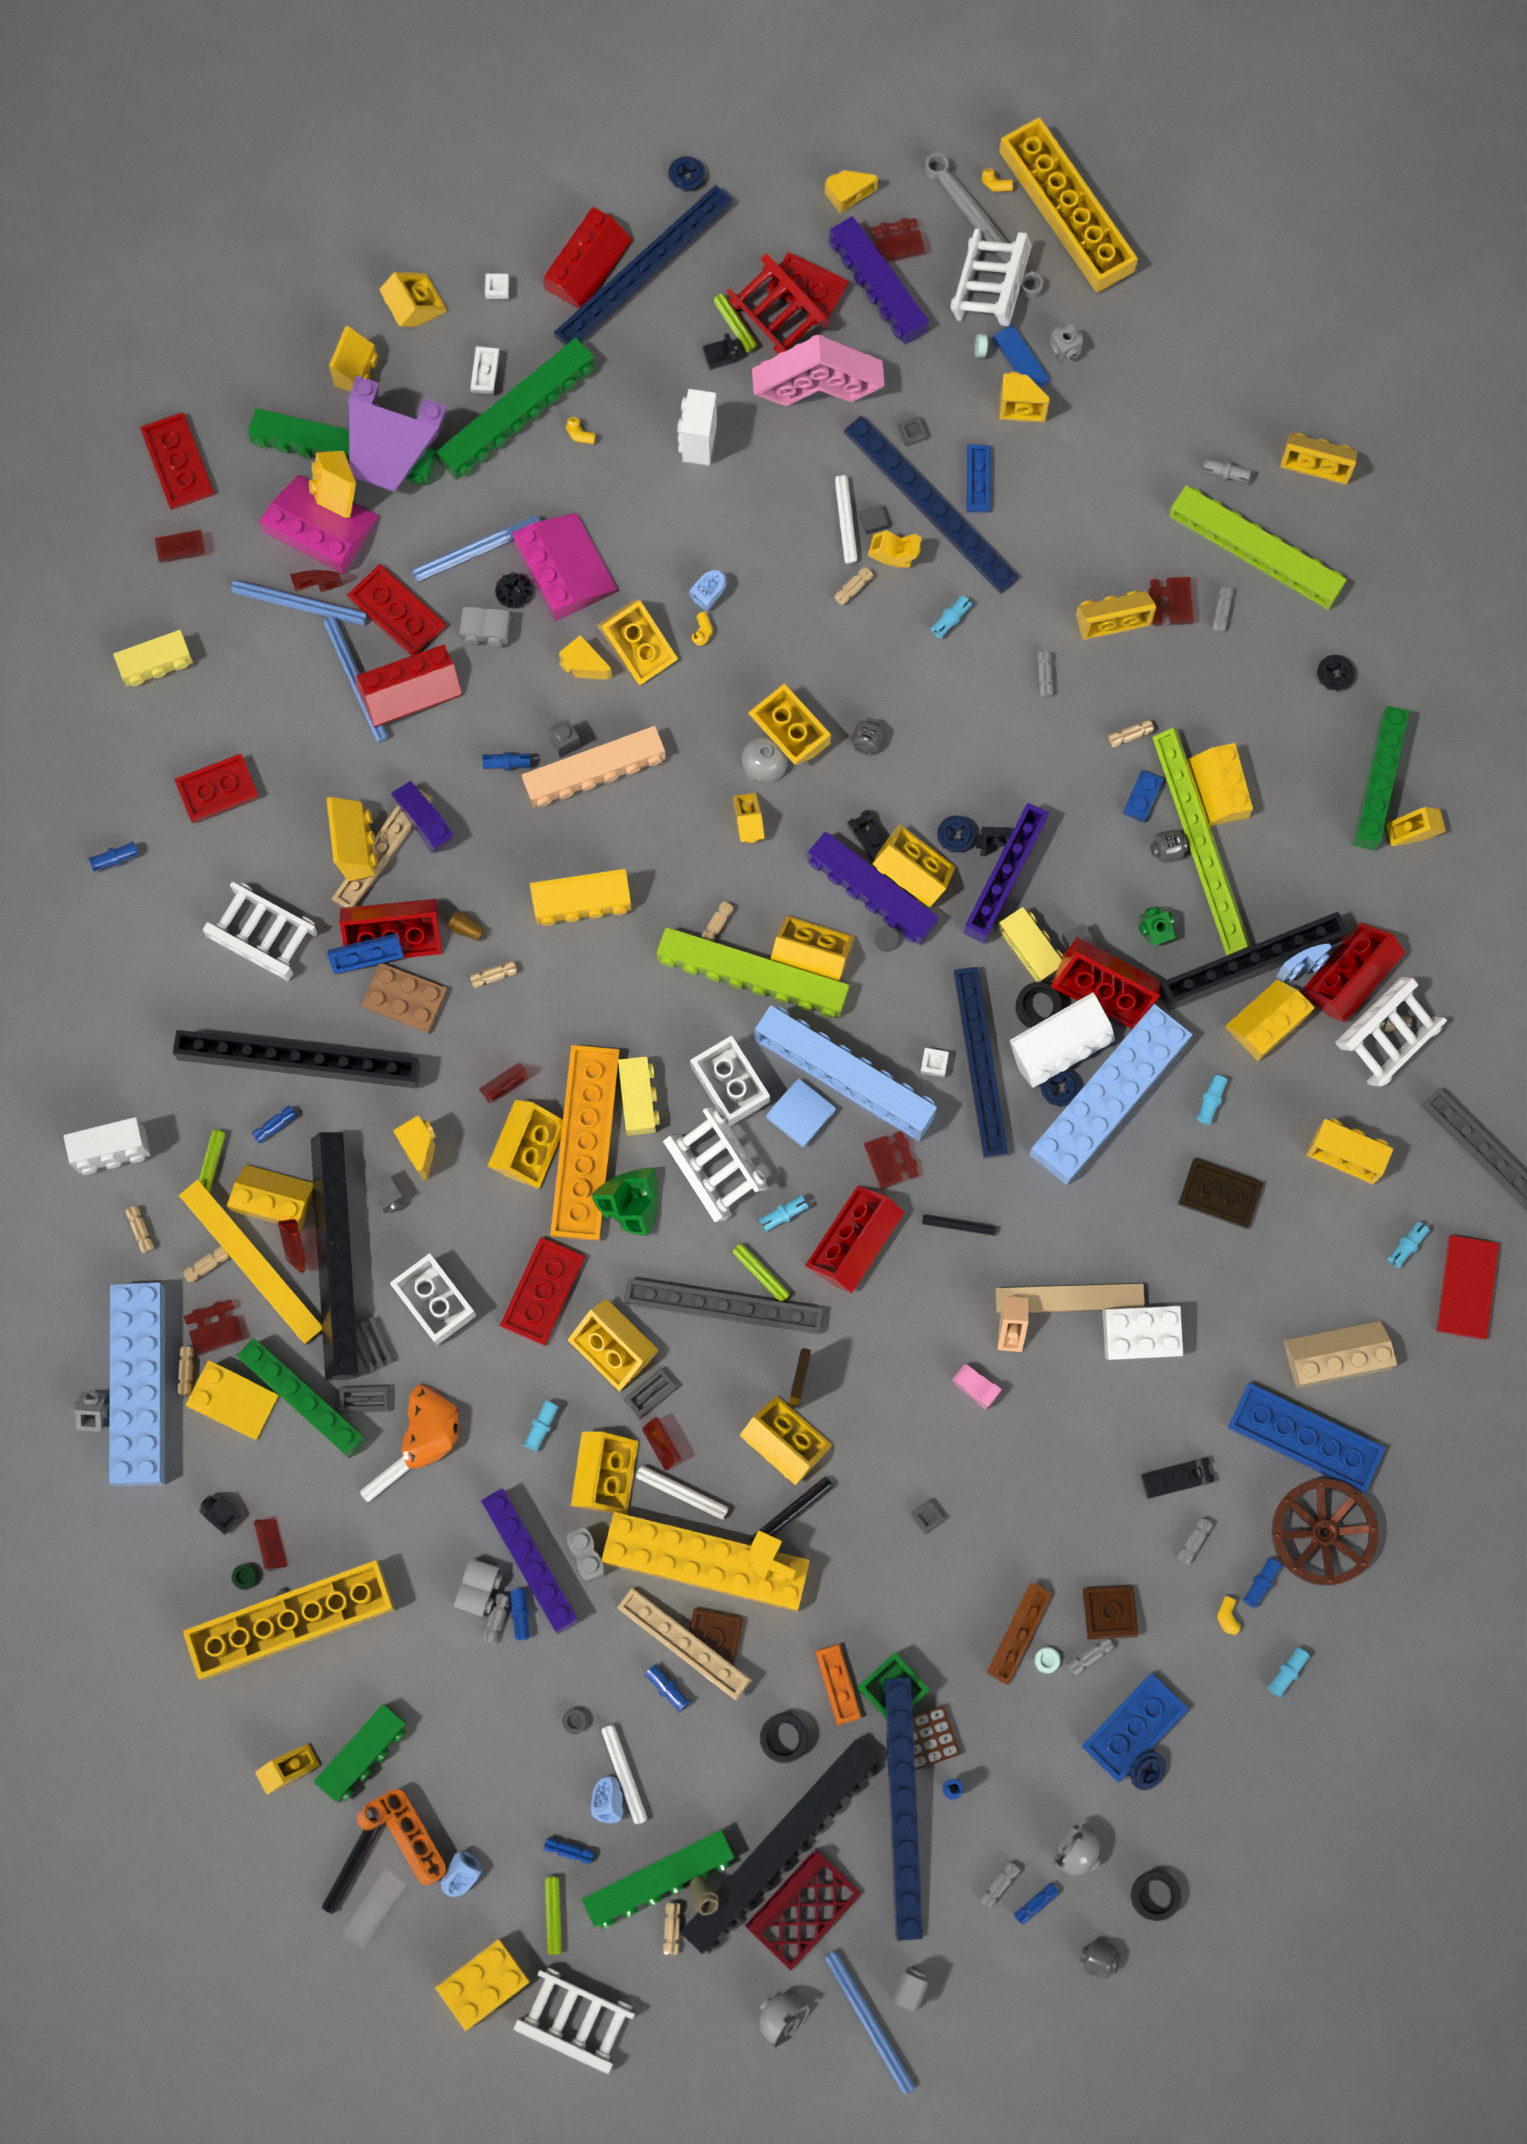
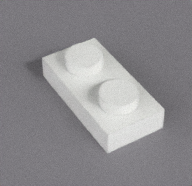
(485, 370)

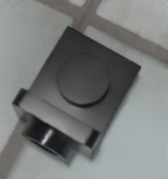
(720, 352)
(995, 835)
(219, 1513)

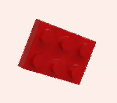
(815, 282)
(216, 788)

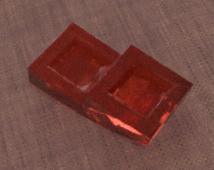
(323, 578)

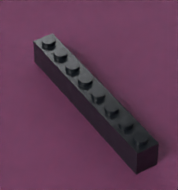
(1250, 961)

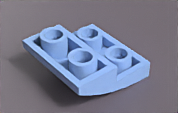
(1307, 960)
(800, 1113)

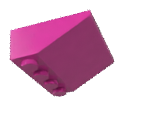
(315, 530)
(563, 564)

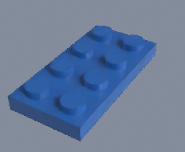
(1134, 1727)

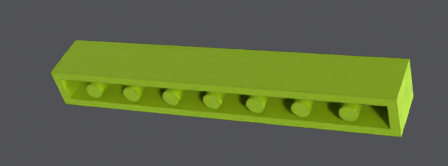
(1257, 547)
(752, 972)

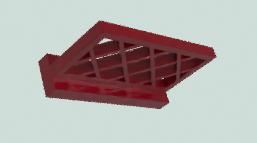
(783, 1897)

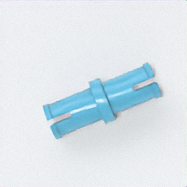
(951, 616)
(1212, 1099)
(783, 1213)
(1408, 1244)
(541, 1426)
(1288, 1672)

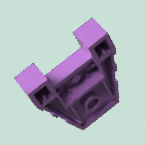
(385, 442)

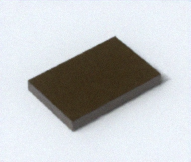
(1220, 1193)
(800, 1377)

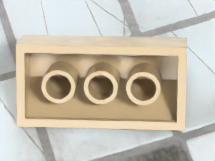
(1340, 1354)

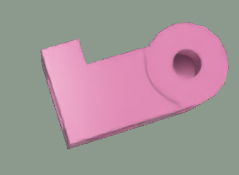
(976, 1386)

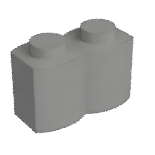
(485, 626)
(583, 1548)
(477, 1588)
(910, 1990)

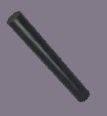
(959, 1225)

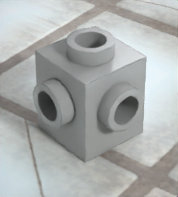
(1065, 343)
(91, 1411)

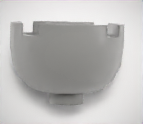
(763, 760)
(1078, 1851)
(781, 2017)

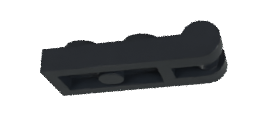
(870, 840)
(1176, 1478)

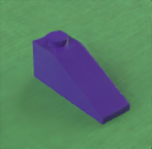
(422, 816)

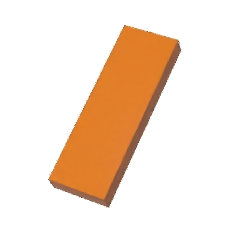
(838, 1684)

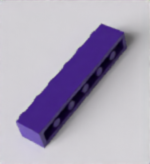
(878, 280)
(1005, 873)
(872, 888)
(529, 1561)

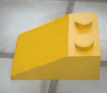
(637, 641)
(231, 1400)

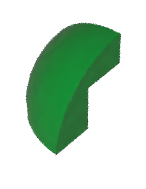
(630, 1200)

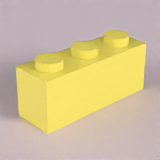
(153, 658)
(1031, 945)
(638, 1096)

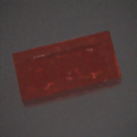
(180, 546)

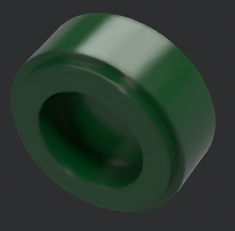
(244, 1577)

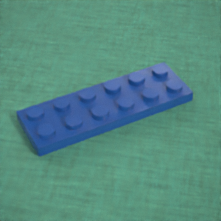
(1306, 1438)

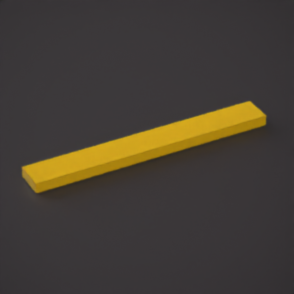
(251, 1262)

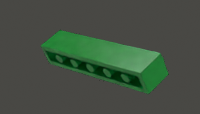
(1380, 778)
(301, 1397)
(657, 1878)

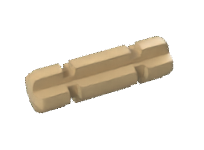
(853, 586)
(1130, 733)
(717, 921)
(493, 974)
(139, 1229)
(205, 1264)
(186, 1370)
(672, 1928)

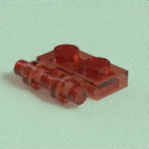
(898, 245)
(1178, 600)
(884, 1162)
(215, 1335)

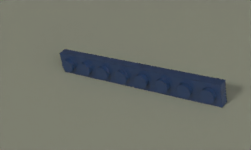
(980, 1062)

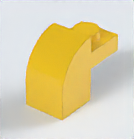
(894, 550)
(762, 1559)

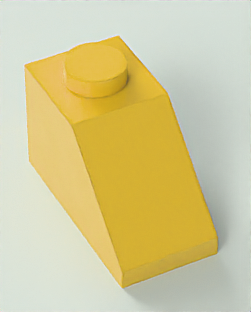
(849, 188)
(583, 661)
(748, 817)
(1416, 826)
(287, 1768)

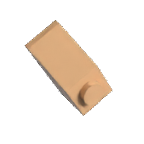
(1013, 1323)

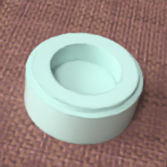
(981, 345)
(1047, 1660)

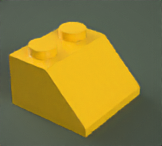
(412, 298)
(351, 358)
(1022, 399)
(333, 482)
(417, 1142)

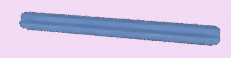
(470, 550)
(299, 602)
(351, 670)
(869, 2022)

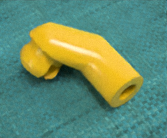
(993, 183)
(577, 433)
(705, 630)
(1226, 1617)

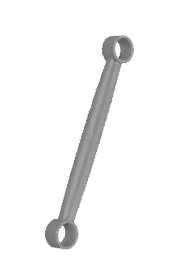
(977, 217)

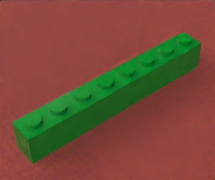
(515, 409)
(309, 437)

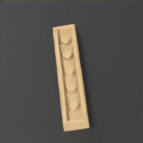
(386, 844)
(1075, 1297)
(684, 1644)

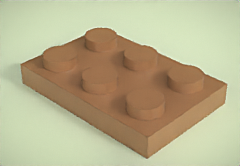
(404, 998)

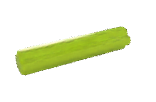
(735, 323)
(211, 1158)
(761, 1272)
(553, 1917)

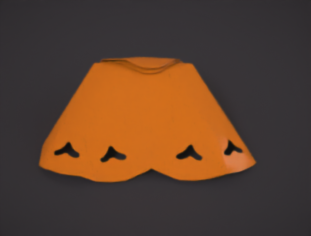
(430, 1427)

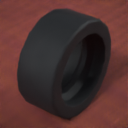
(1029, 989)
(764, 1738)
(1174, 1890)

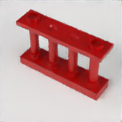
(784, 286)

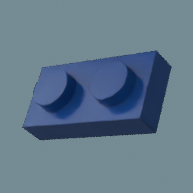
(1142, 796)

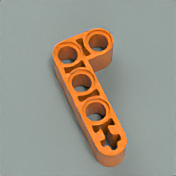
(405, 1839)

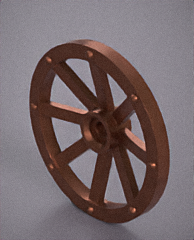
(1329, 1526)

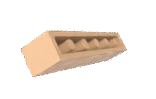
(593, 767)

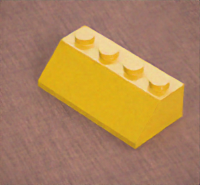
(581, 897)

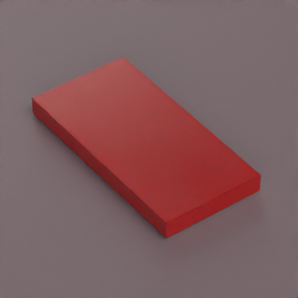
(177, 461)
(396, 610)
(1467, 1287)
(542, 1291)

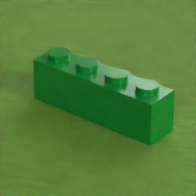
(360, 1753)

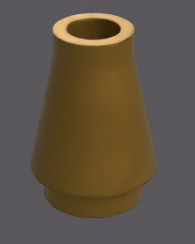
(465, 926)

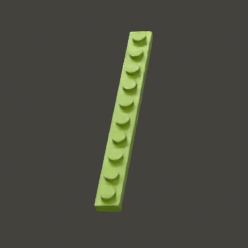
(1201, 841)

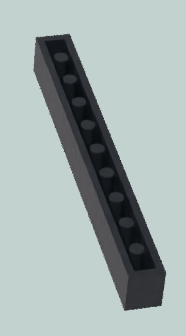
(296, 1059)
(334, 1256)
(780, 1845)

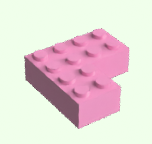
(815, 367)

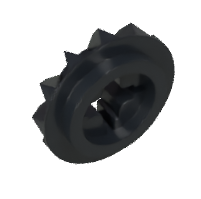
(516, 599)
(1346, 672)

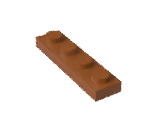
(1019, 1633)

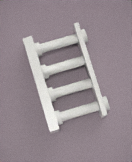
(1008, 289)
(260, 954)
(1370, 1022)
(693, 1166)
(577, 2046)

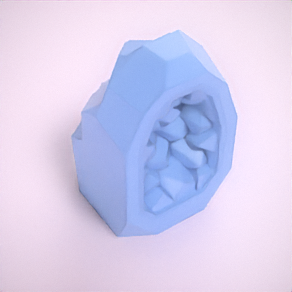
(708, 589)
(607, 1800)
(460, 1874)

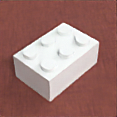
(697, 426)
(730, 1080)
(107, 1146)
(433, 1299)
(1142, 1332)

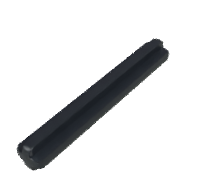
(796, 1508)
(349, 1869)

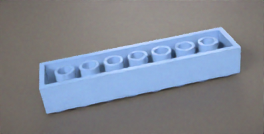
(845, 1073)
(1110, 1094)
(137, 1385)

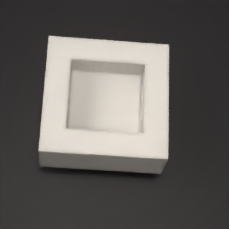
(497, 286)
(934, 1062)

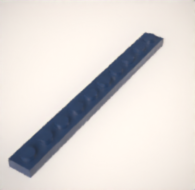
(644, 266)
(931, 504)
(903, 1808)

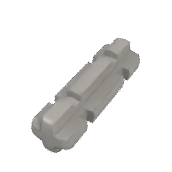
(1222, 609)
(1045, 674)
(1195, 1541)
(496, 1618)
(1090, 1656)
(999, 1885)

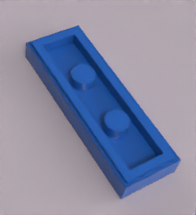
(1019, 355)
(978, 478)
(365, 953)

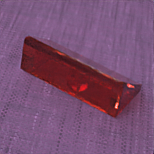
(503, 1082)
(292, 1244)
(661, 1444)
(270, 1544)

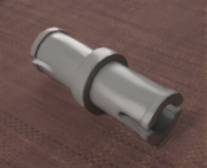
(1227, 470)

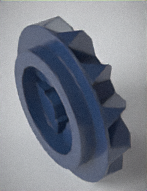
(692, 166)
(956, 823)
(1071, 1087)
(1150, 1778)

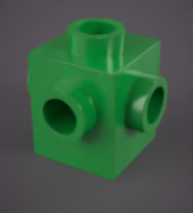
(1156, 925)

